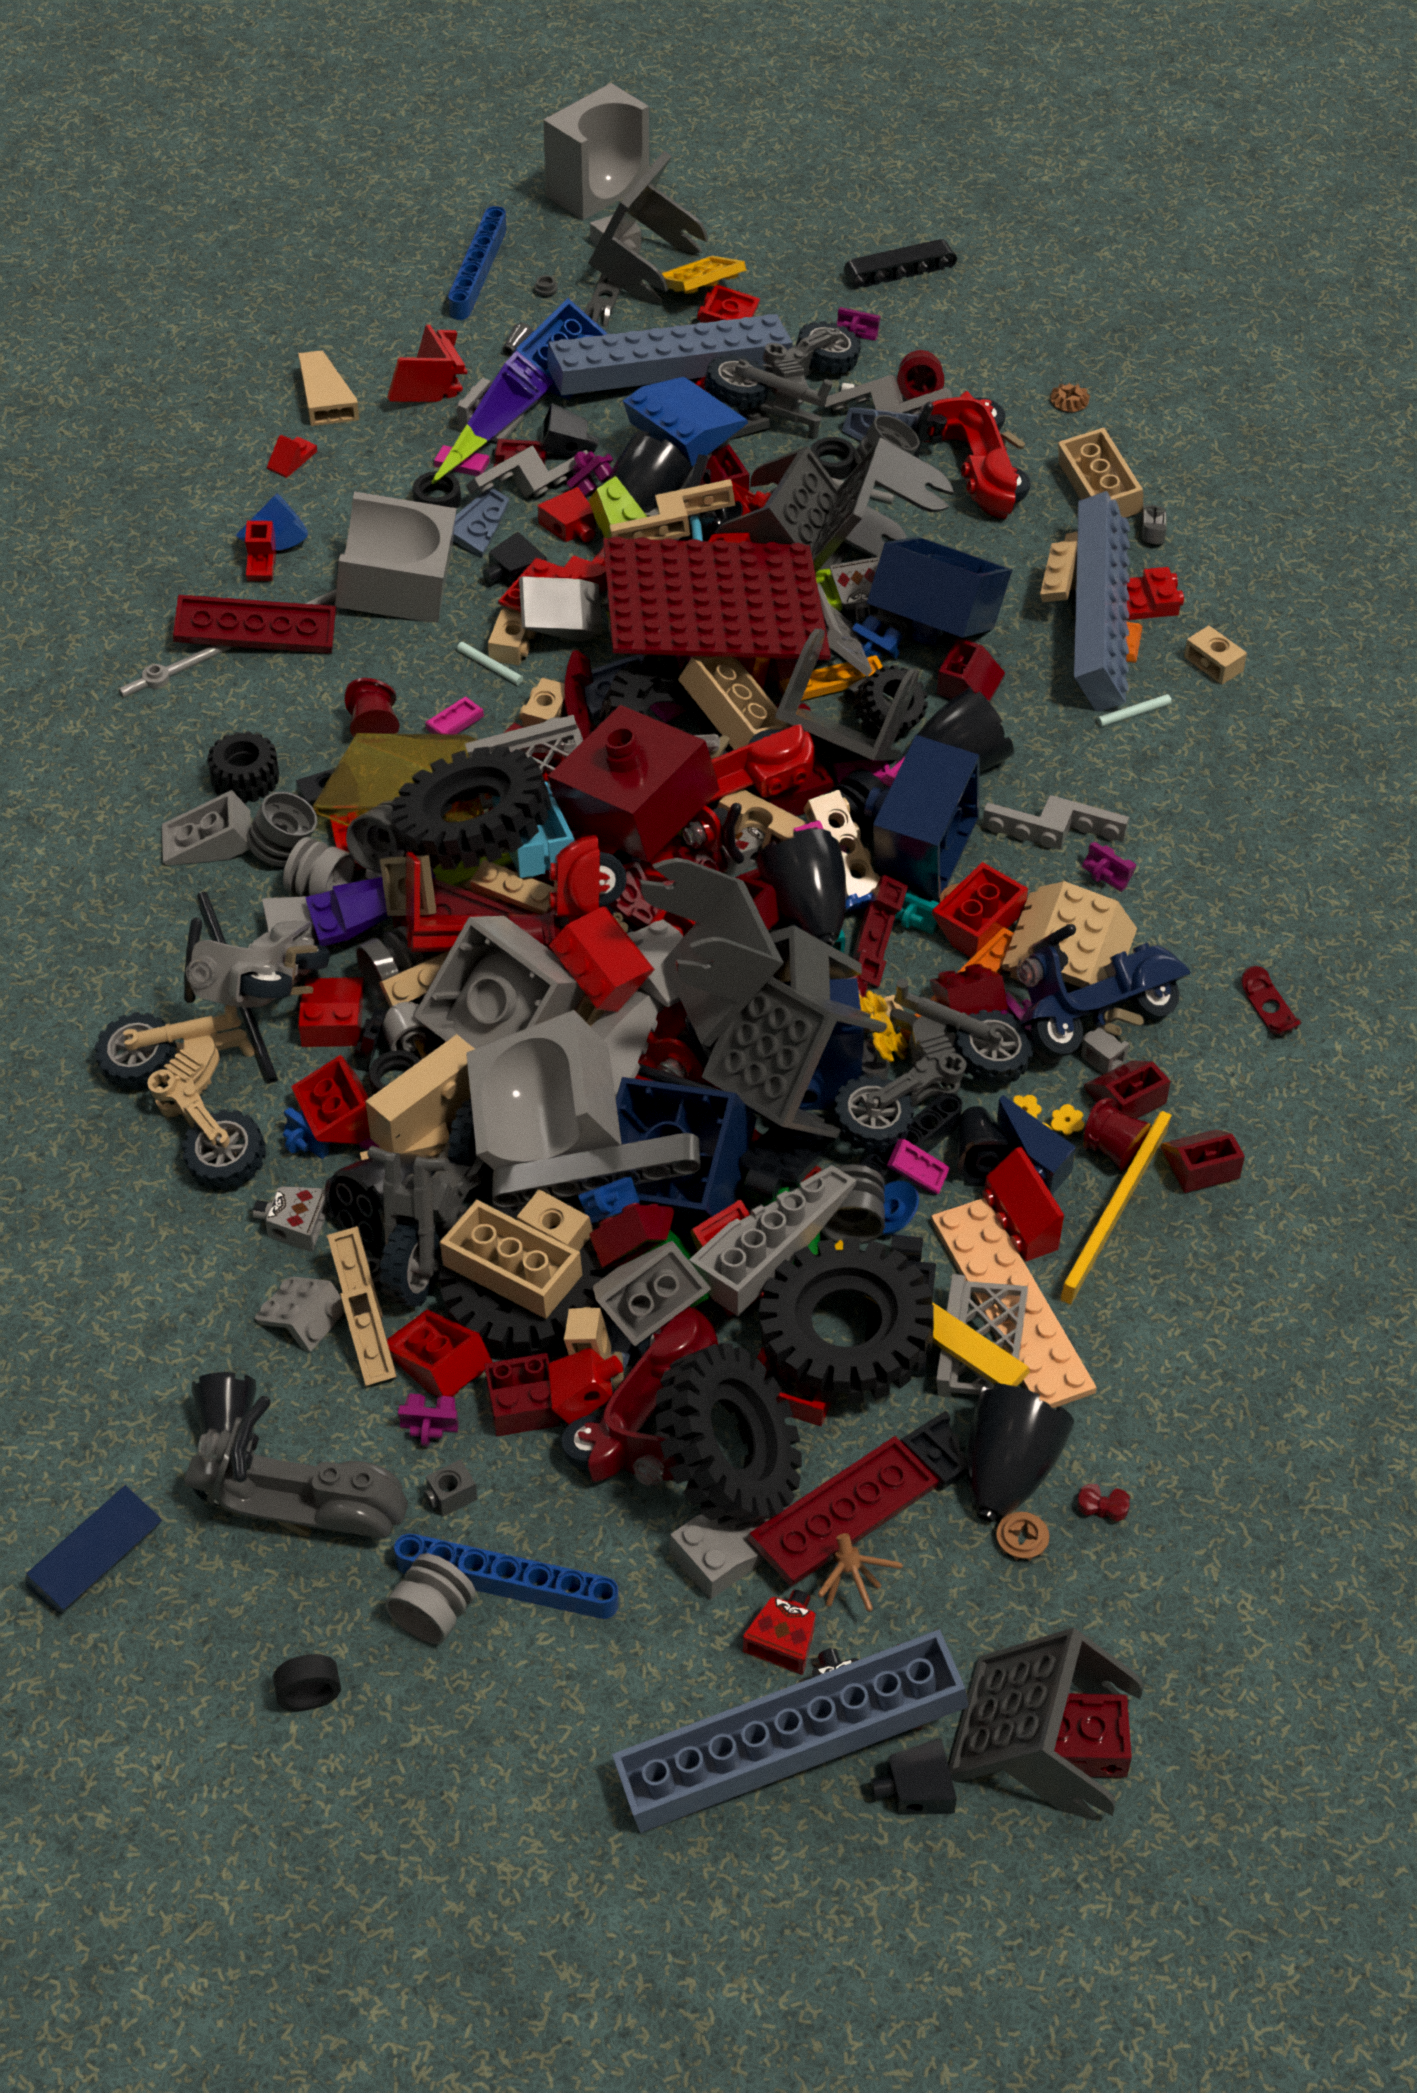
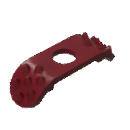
(1261, 990)

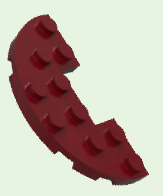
(631, 901)

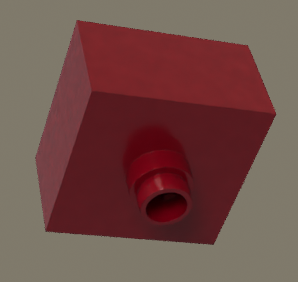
(634, 782)

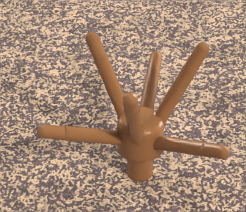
(850, 1561)

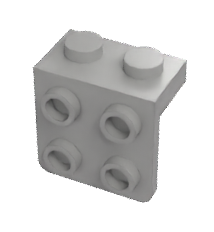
(469, 404)
(304, 1308)

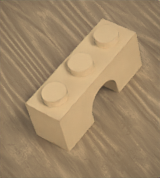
(760, 814)

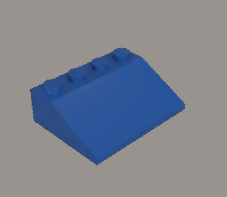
(564, 323)
(683, 416)

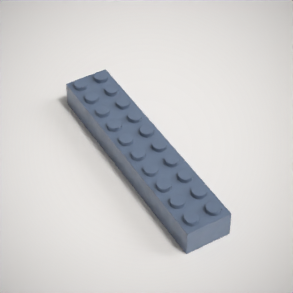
(658, 353)
(1102, 602)
(790, 1730)

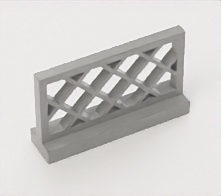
(842, 637)
(528, 740)
(958, 1306)

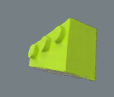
(613, 505)

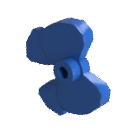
(855, 903)

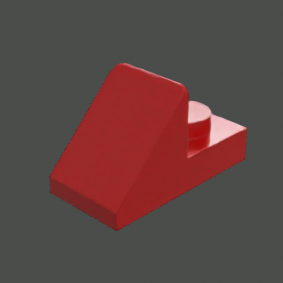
(290, 455)

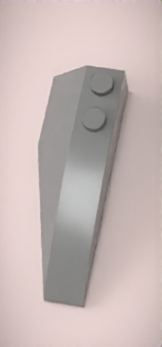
(628, 1033)
(750, 1249)

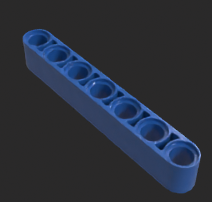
(477, 263)
(523, 1573)

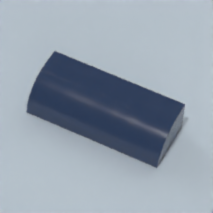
(91, 1549)

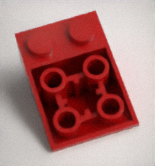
(537, 568)

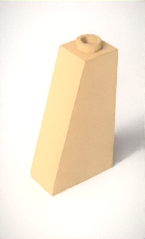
(325, 391)

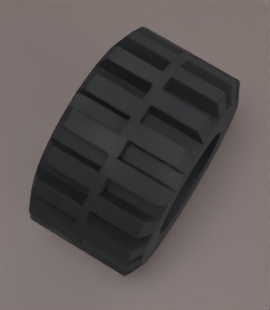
(873, 708)
(244, 765)

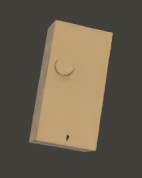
(1096, 467)
(730, 698)
(420, 1097)
(511, 1258)

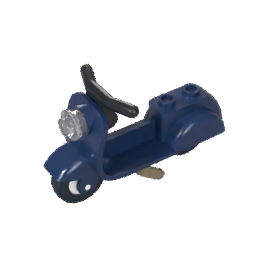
(1143, 978)

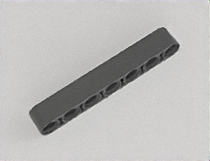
(591, 1169)

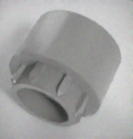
(402, 1028)

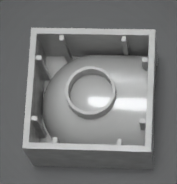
(596, 150)
(396, 557)
(496, 984)
(543, 1093)

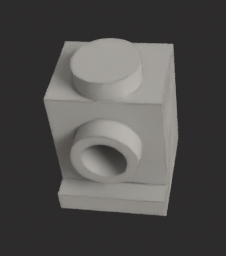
(1103, 1050)

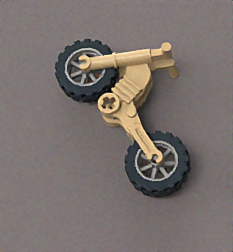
(187, 1072)

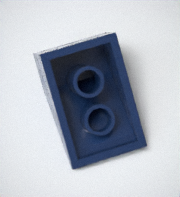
(1045, 1148)

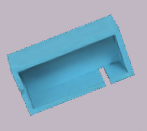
(541, 850)

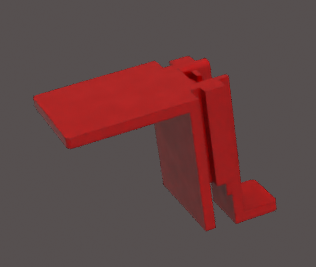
(431, 372)
(427, 932)

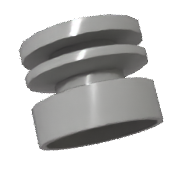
(316, 868)
(430, 1598)

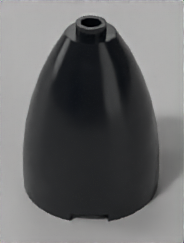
(650, 469)
(971, 725)
(808, 881)
(357, 1198)
(1012, 1448)

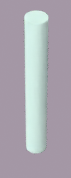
(489, 663)
(1134, 710)

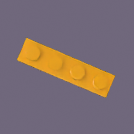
(832, 678)

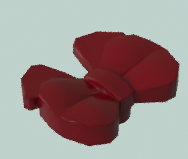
(1092, 1502)

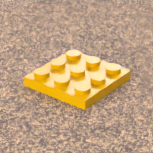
(703, 272)

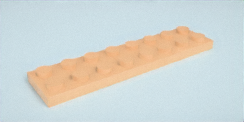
(987, 1255)

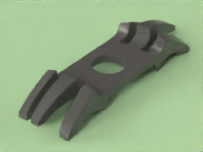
(600, 304)

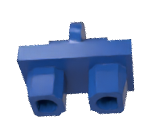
(868, 633)
(300, 1135)
(609, 1199)

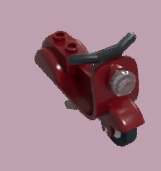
(613, 1441)

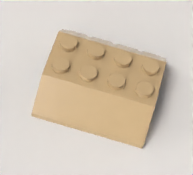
(1100, 930)

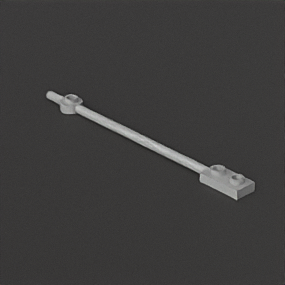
(158, 676)

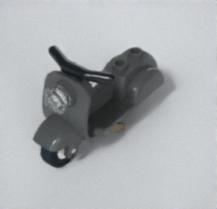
(329, 1496)

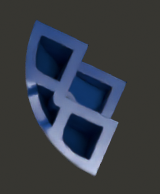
(287, 525)

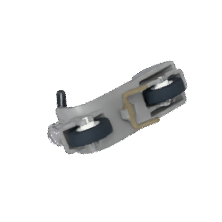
(255, 973)

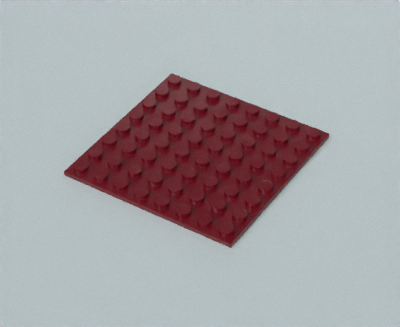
(712, 598)

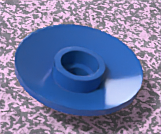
(899, 1205)

